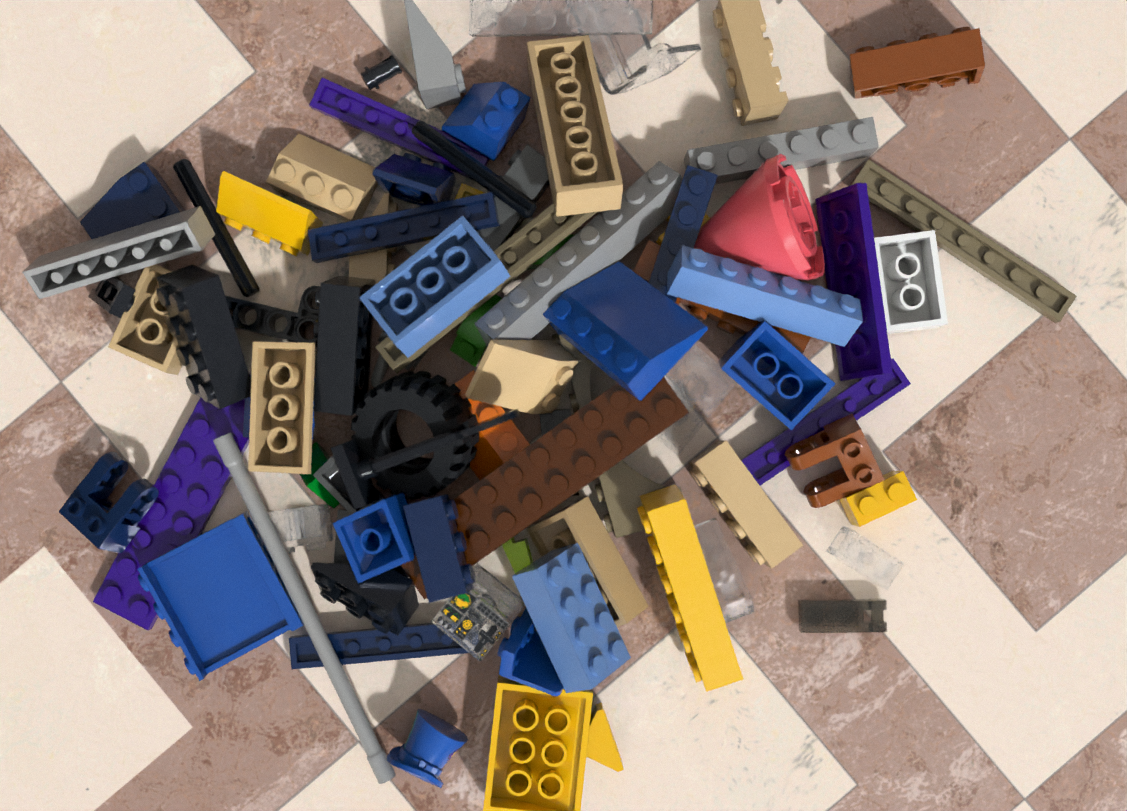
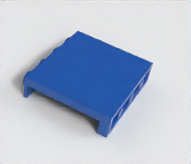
(220, 595)

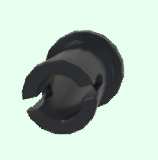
(381, 72)

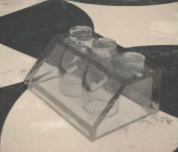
(701, 389)

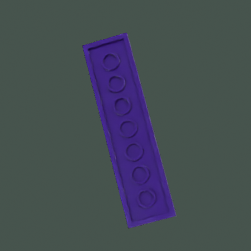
(186, 499)

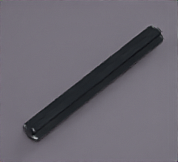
(474, 169)
(222, 238)

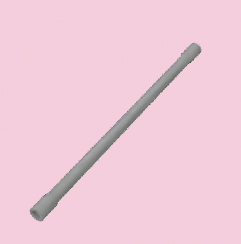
(234, 462)

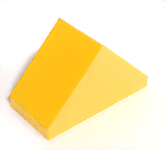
(601, 741)

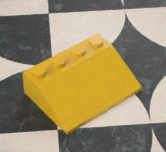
(537, 749)

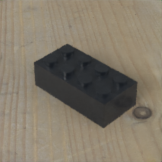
(205, 335)
(342, 345)

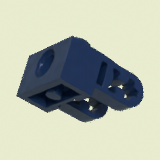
(91, 510)

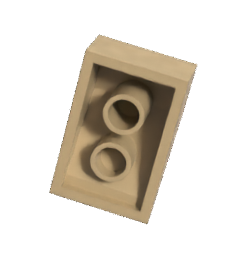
(523, 375)

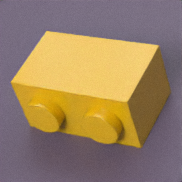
(878, 499)

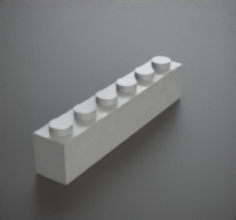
(801, 147)
(120, 252)

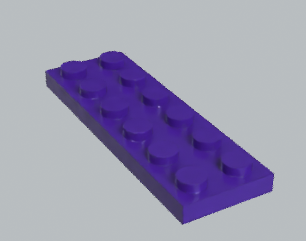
(854, 271)

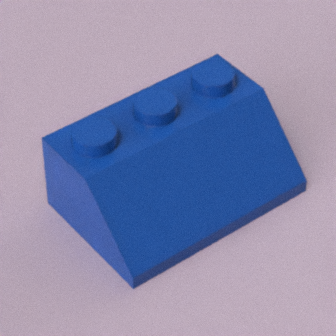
(776, 374)

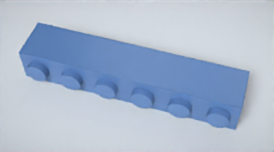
(763, 296)

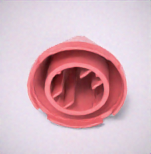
(767, 225)

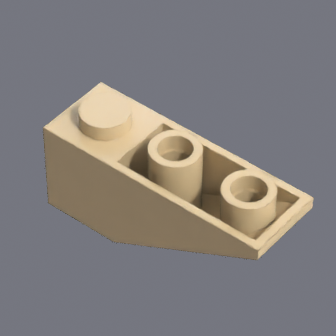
(375, 264)

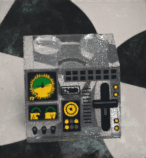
(481, 615)

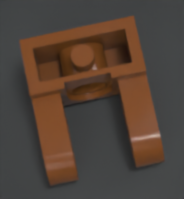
(839, 439)

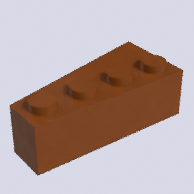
(918, 63)

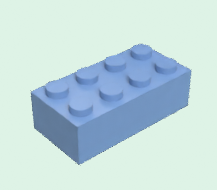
(435, 286)
(571, 618)

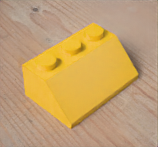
(265, 214)

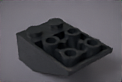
(384, 599)

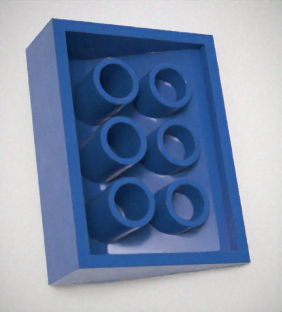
(625, 327)

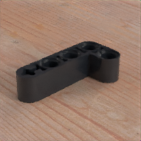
(268, 315)

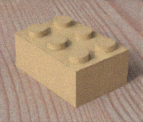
(144, 328)

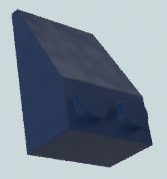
(415, 181)
(132, 201)

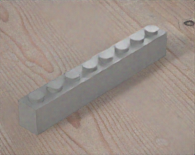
(587, 253)

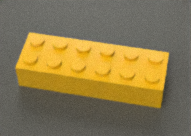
(689, 588)

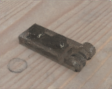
(841, 615)

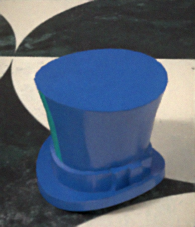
(427, 748)

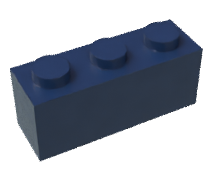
(439, 548)

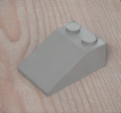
(437, 75)

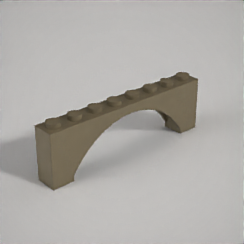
(620, 484)

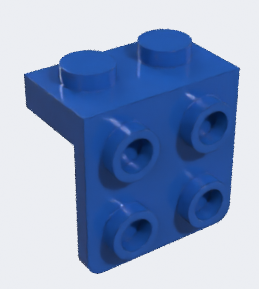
(526, 658)

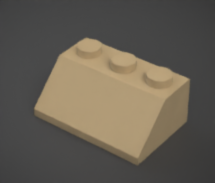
(323, 178)

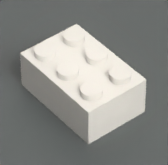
(911, 282)

